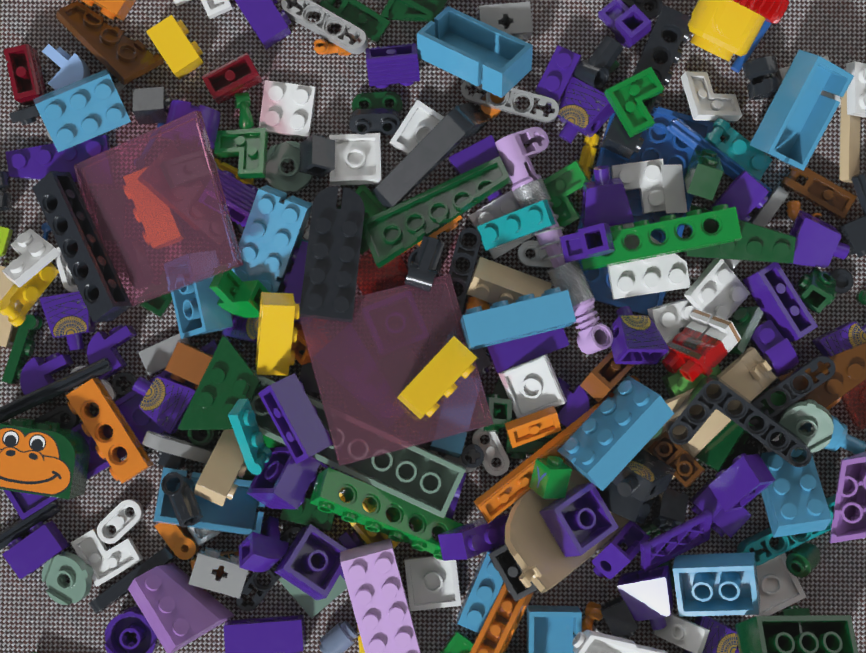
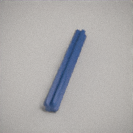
(697, 142)

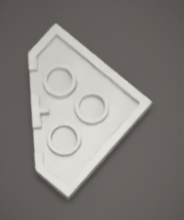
(647, 275)

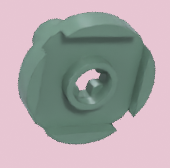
(275, 174)
(813, 413)
(78, 572)

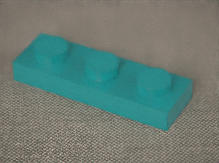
(516, 224)

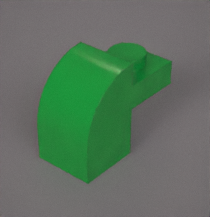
(238, 296)

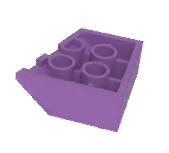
(850, 500)
(176, 608)

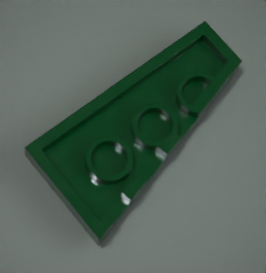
(756, 244)

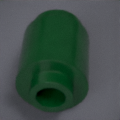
(198, 439)
(803, 560)

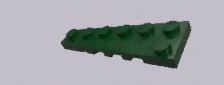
(406, 223)

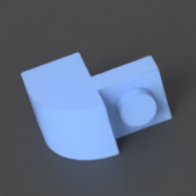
(72, 67)

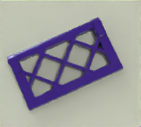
(698, 535)

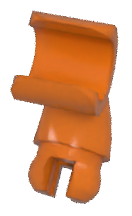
(324, 47)
(793, 209)
(592, 612)

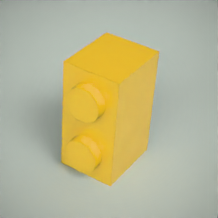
(174, 46)

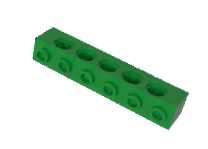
(727, 231)
(326, 497)

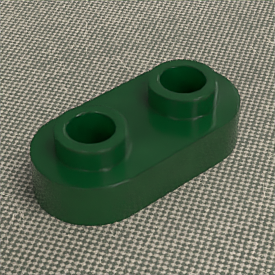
(378, 100)

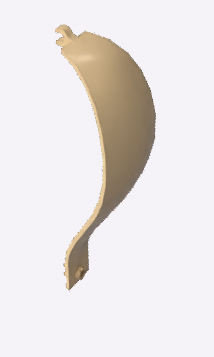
(527, 532)

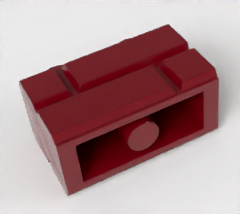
(25, 73)
(232, 78)

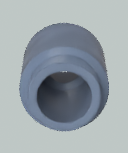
(338, 638)

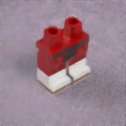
(701, 345)

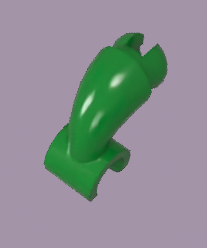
(245, 117)

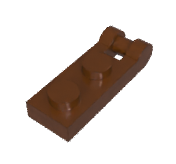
(819, 191)

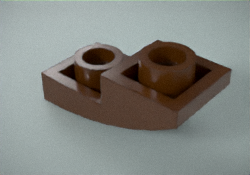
(676, 456)

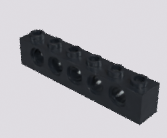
(669, 24)
(81, 246)

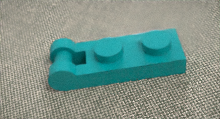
(738, 148)
(249, 436)

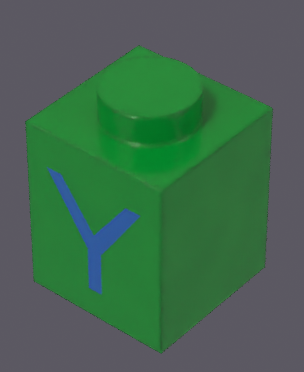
(550, 477)

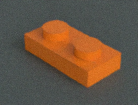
(533, 426)

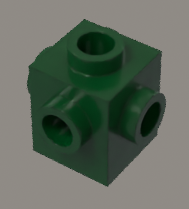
(817, 289)
(500, 412)

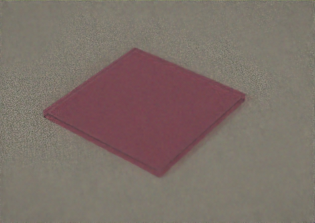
(161, 209)
(376, 356)

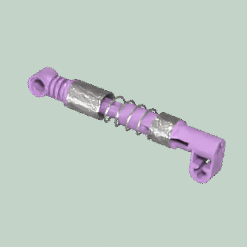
(530, 189)

